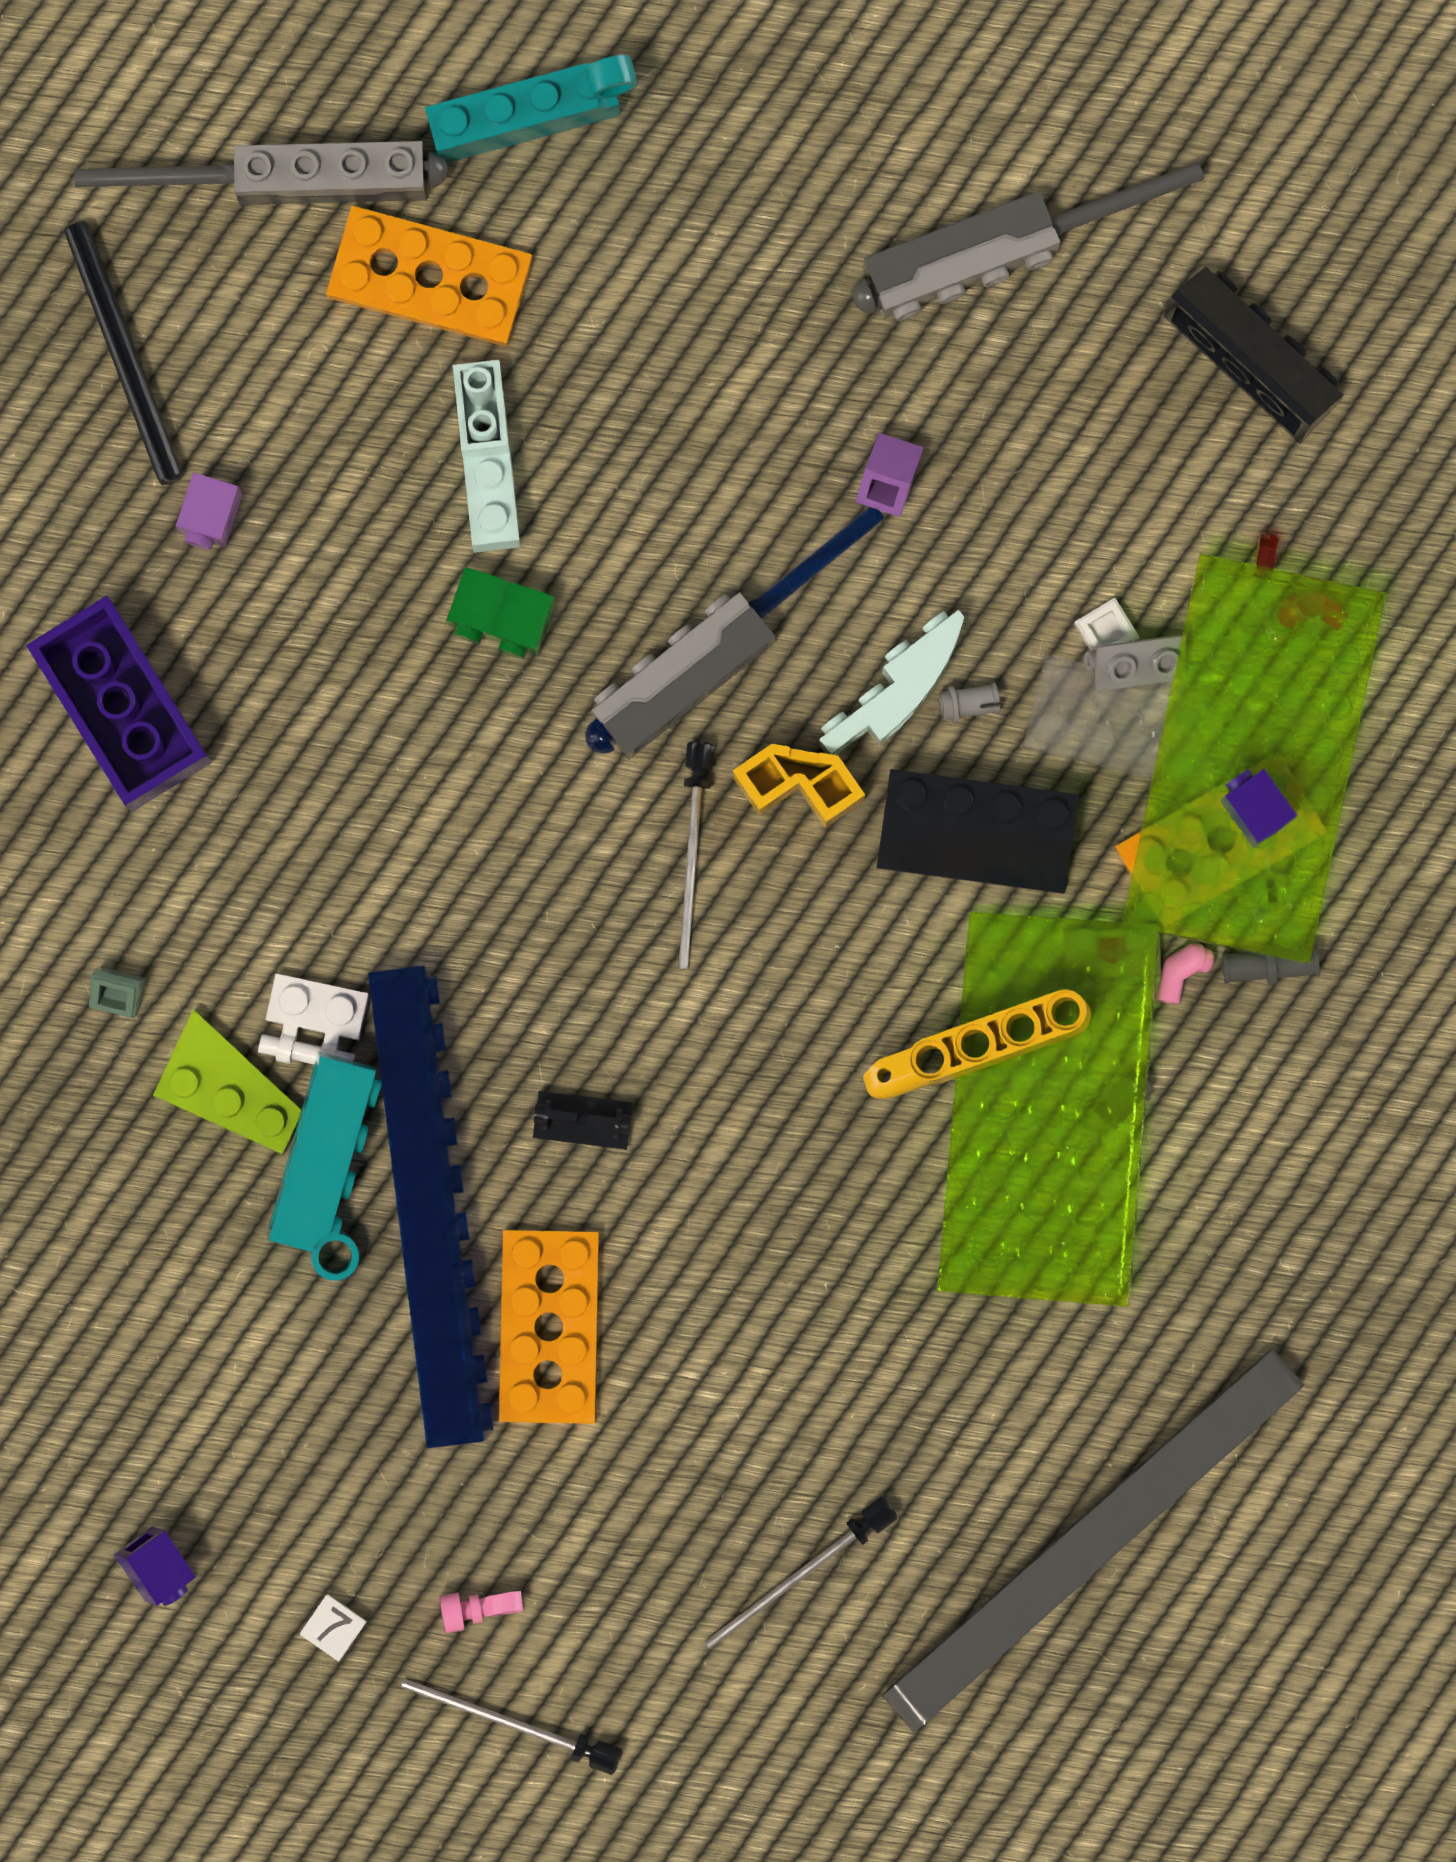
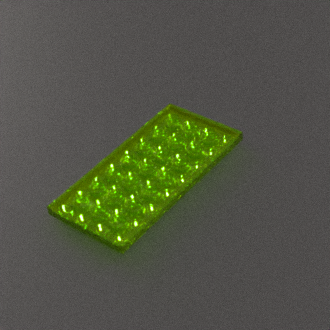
(1260, 681)
(1055, 1136)

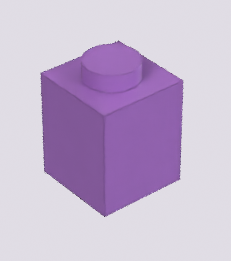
(889, 474)
(208, 512)

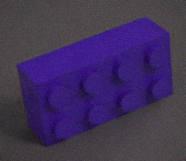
(118, 704)

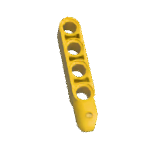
(906, 1065)

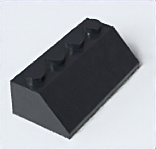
(1253, 353)
(977, 831)

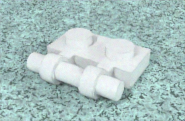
(315, 1008)

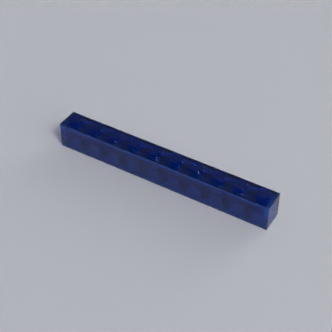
(428, 1208)

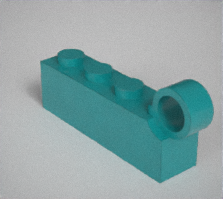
(530, 108)
(320, 1160)

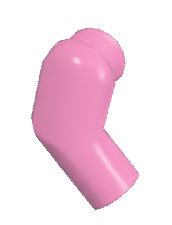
(1179, 966)

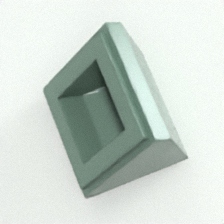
(115, 992)

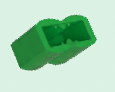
(500, 612)

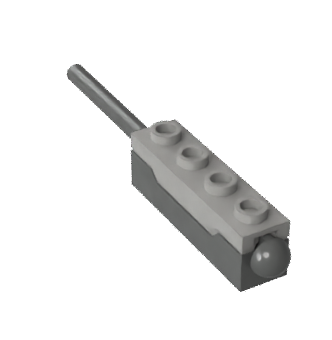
(299, 173)
(987, 248)

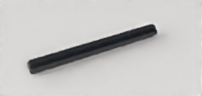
(123, 353)

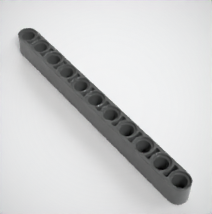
(1092, 1540)

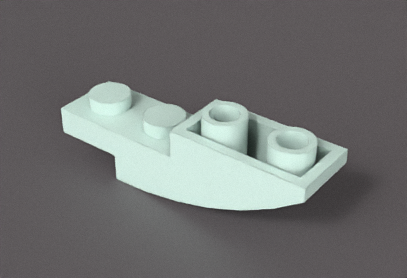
(486, 456)
(912, 675)

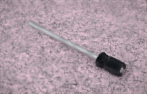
(699, 760)
(875, 1517)
(601, 1756)

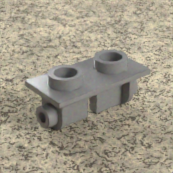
(1133, 662)

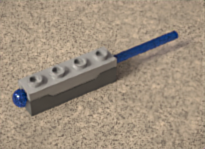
(703, 656)

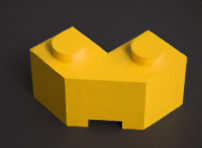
(783, 770)

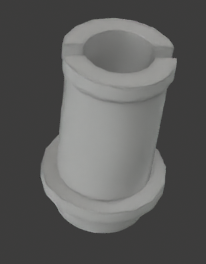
(968, 702)

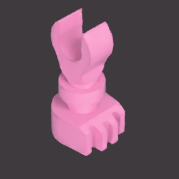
(476, 1608)

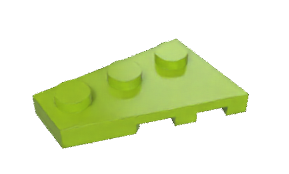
(225, 1088)

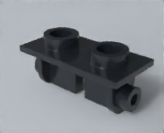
(582, 1120)

